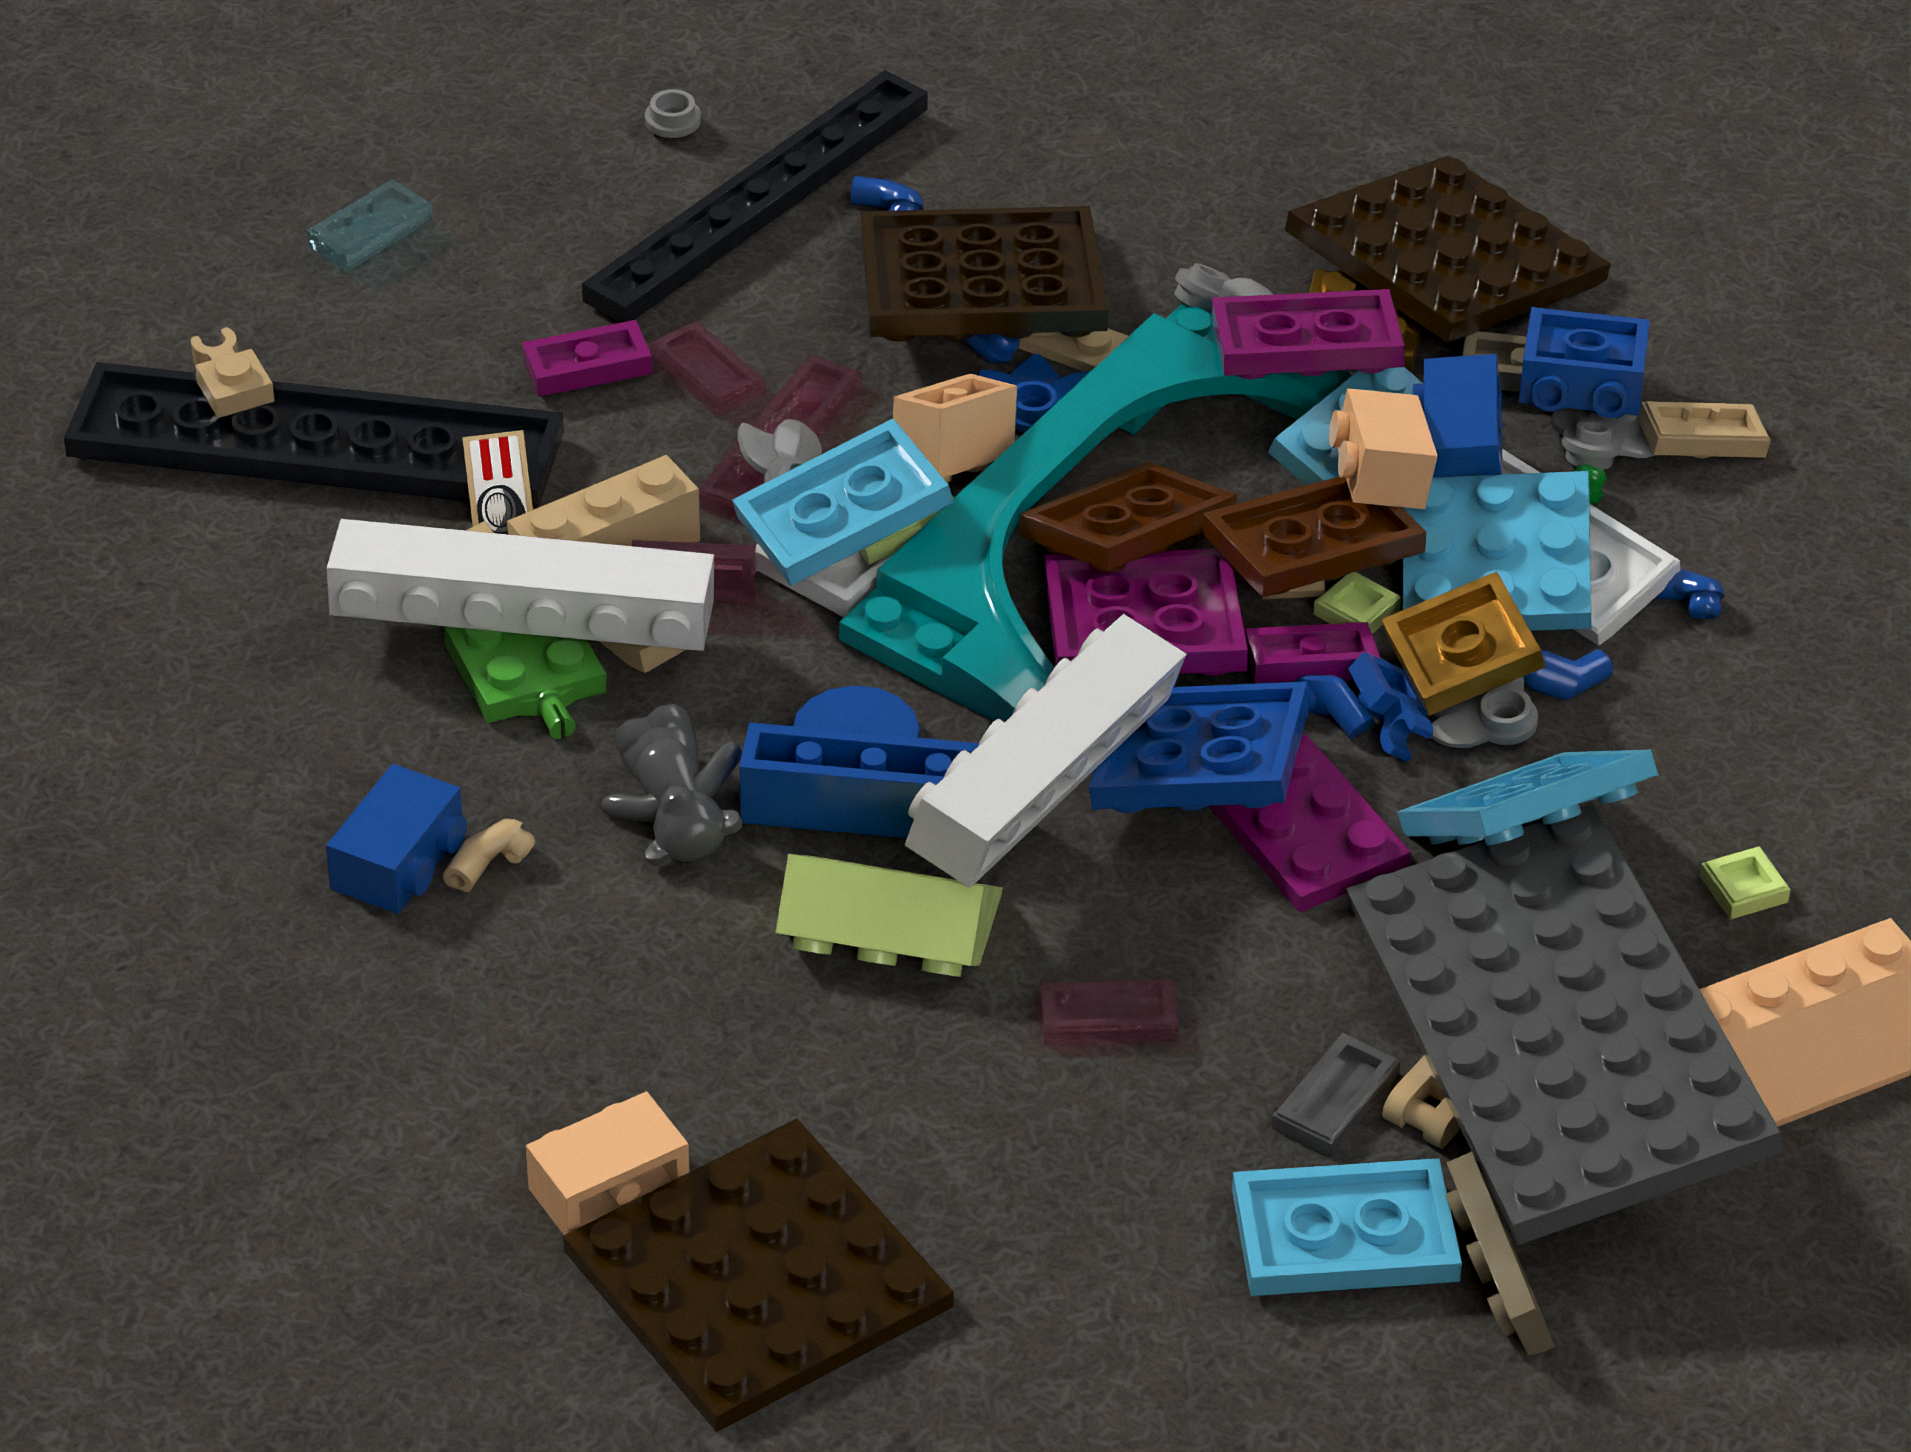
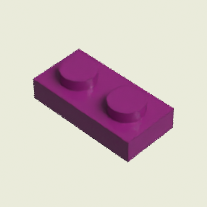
(587, 358)
(1298, 651)

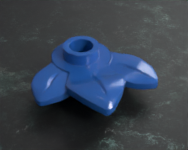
(1037, 388)

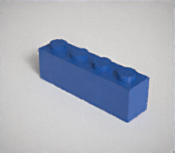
(838, 778)

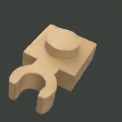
(230, 378)

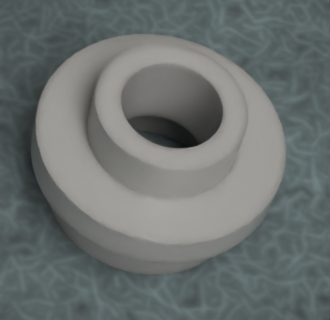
(672, 114)

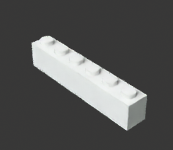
(521, 584)
(1042, 749)

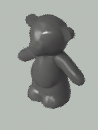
(664, 760)

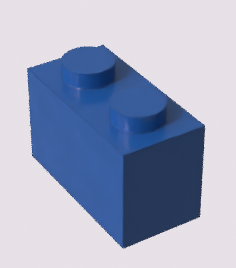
(1463, 414)
(396, 839)

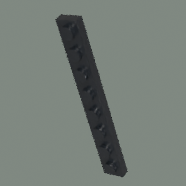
(754, 197)

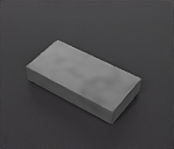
(1336, 1094)

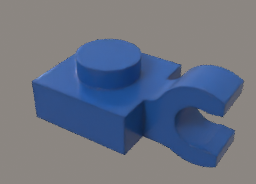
(1391, 699)

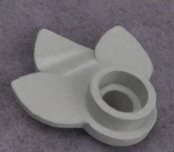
(1203, 283)
(1599, 439)
(778, 452)
(1496, 716)

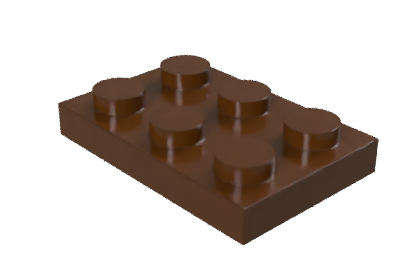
(1124, 516)
(1310, 536)

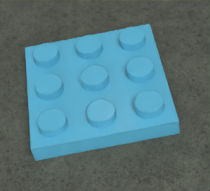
(1514, 524)
(1536, 791)

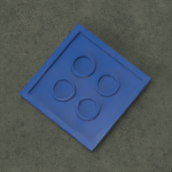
(1208, 750)

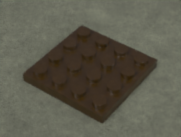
(1448, 247)
(982, 272)
(757, 1273)

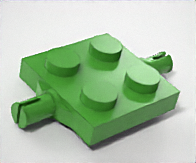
(526, 674)

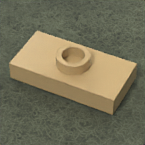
(1703, 429)

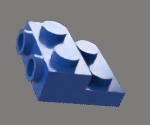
(1584, 362)

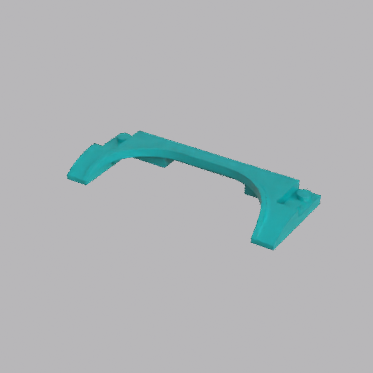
(944, 594)

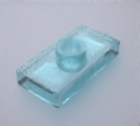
(369, 225)

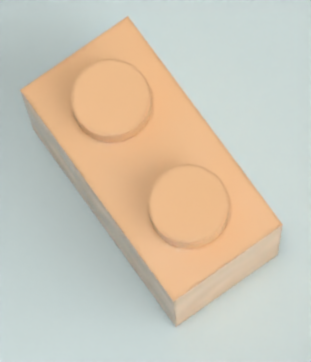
(959, 422)
(1384, 448)
(605, 1161)

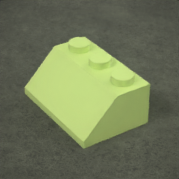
(885, 913)

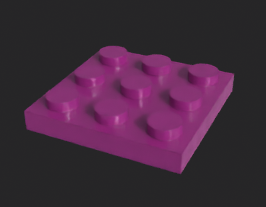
(1174, 593)

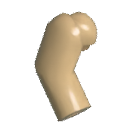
(478, 851)

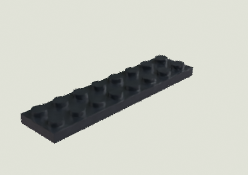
(302, 436)

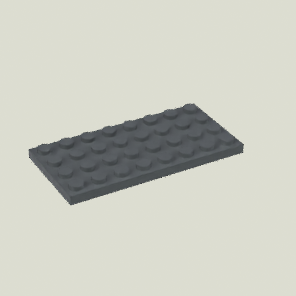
(1562, 1025)

